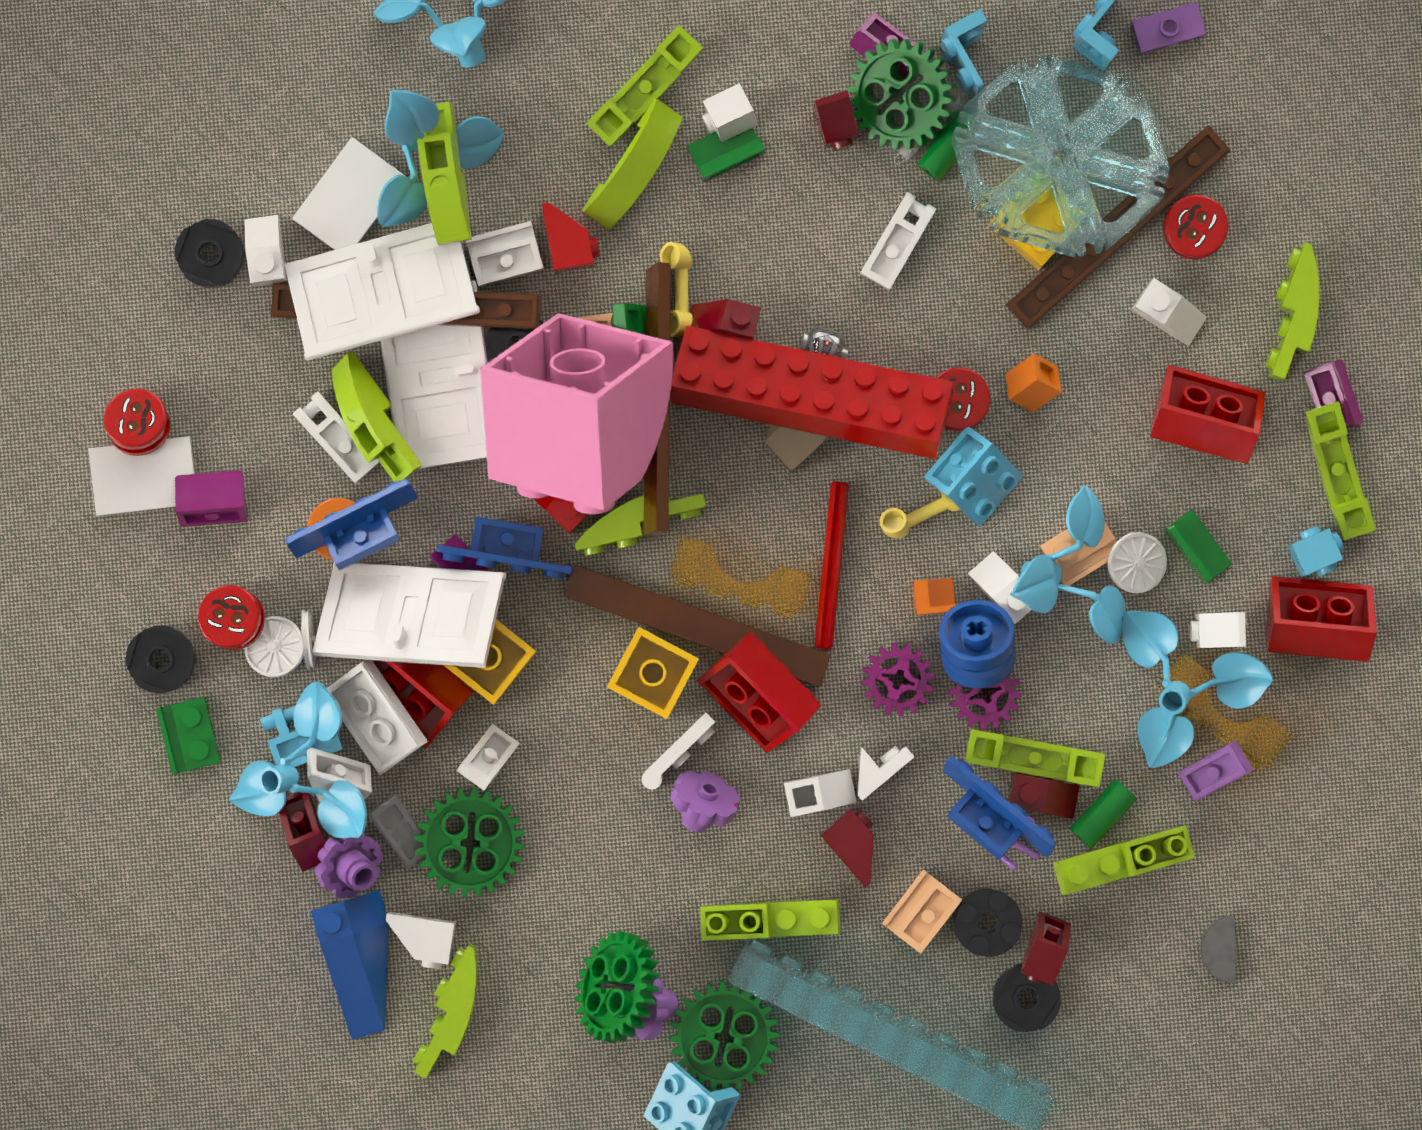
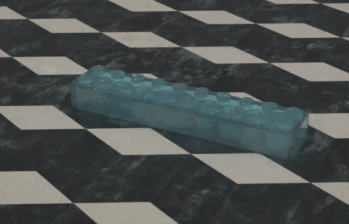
(889, 1037)

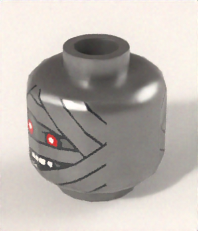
(824, 342)

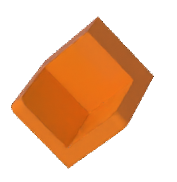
(1033, 382)
(933, 596)

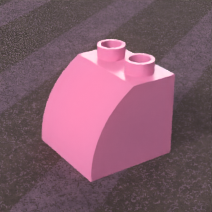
(576, 411)

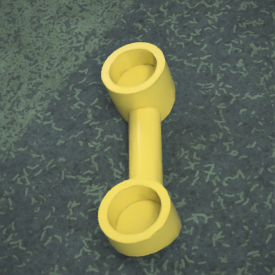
(681, 262)
(897, 524)

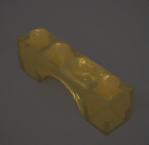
(697, 564)
(1258, 738)

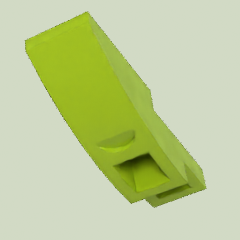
(444, 179)
(1301, 299)
(364, 414)
(624, 525)
(1123, 859)
(770, 919)
(458, 1000)

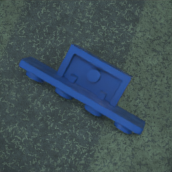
(356, 529)
(506, 543)
(990, 817)

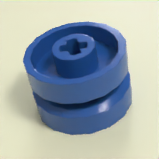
(977, 644)

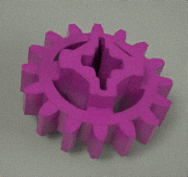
(902, 663)
(989, 708)

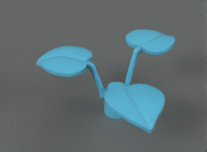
(458, 39)
(405, 122)
(1041, 576)
(1160, 730)
(264, 785)

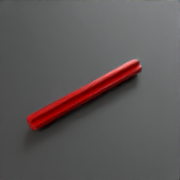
(831, 565)

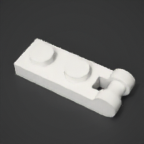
(897, 242)
(334, 437)
(677, 753)

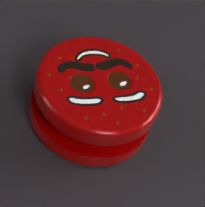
(1195, 227)
(969, 398)
(137, 422)
(231, 617)

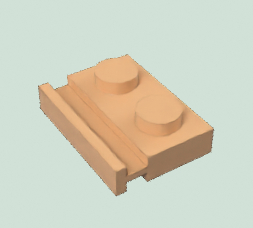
(1082, 561)
(922, 911)

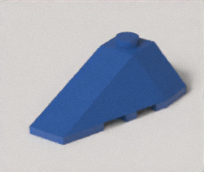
(356, 953)

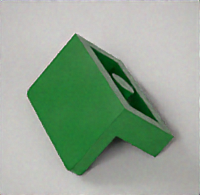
(717, 158)
(1197, 547)

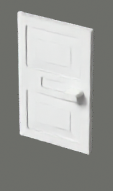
(379, 290)
(438, 391)
(409, 614)

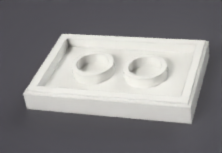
(346, 197)
(138, 482)
(376, 716)

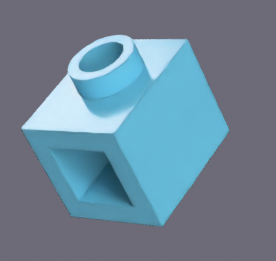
(1316, 551)

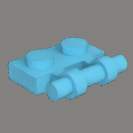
(290, 741)

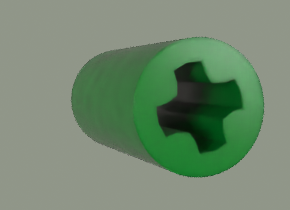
(941, 155)
(1103, 813)

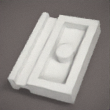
(504, 254)

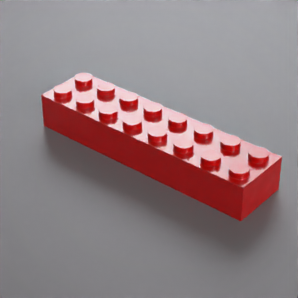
(811, 392)

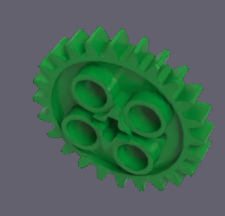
(919, 118)
(500, 843)
(614, 1012)
(754, 1042)

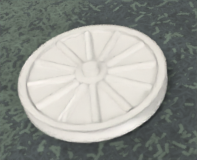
(1137, 562)
(308, 638)
(277, 648)

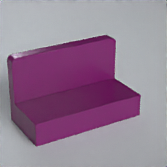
(210, 498)

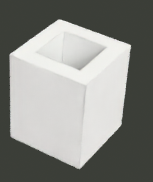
(729, 113)

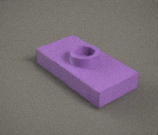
(1168, 28)
(1215, 770)

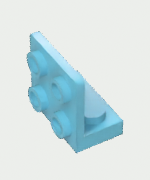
(954, 40)
(1095, 46)
(974, 475)
(687, 1105)

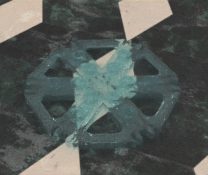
(1043, 171)

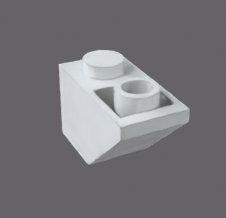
(819, 792)

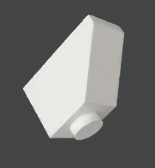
(265, 251)
(1169, 311)
(997, 582)
(1218, 630)
(424, 937)

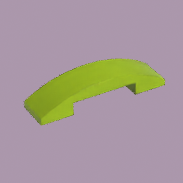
(649, 82)
(636, 165)
(1338, 471)
(1035, 758)

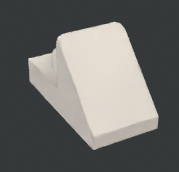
(488, 757)
(327, 768)
(872, 776)

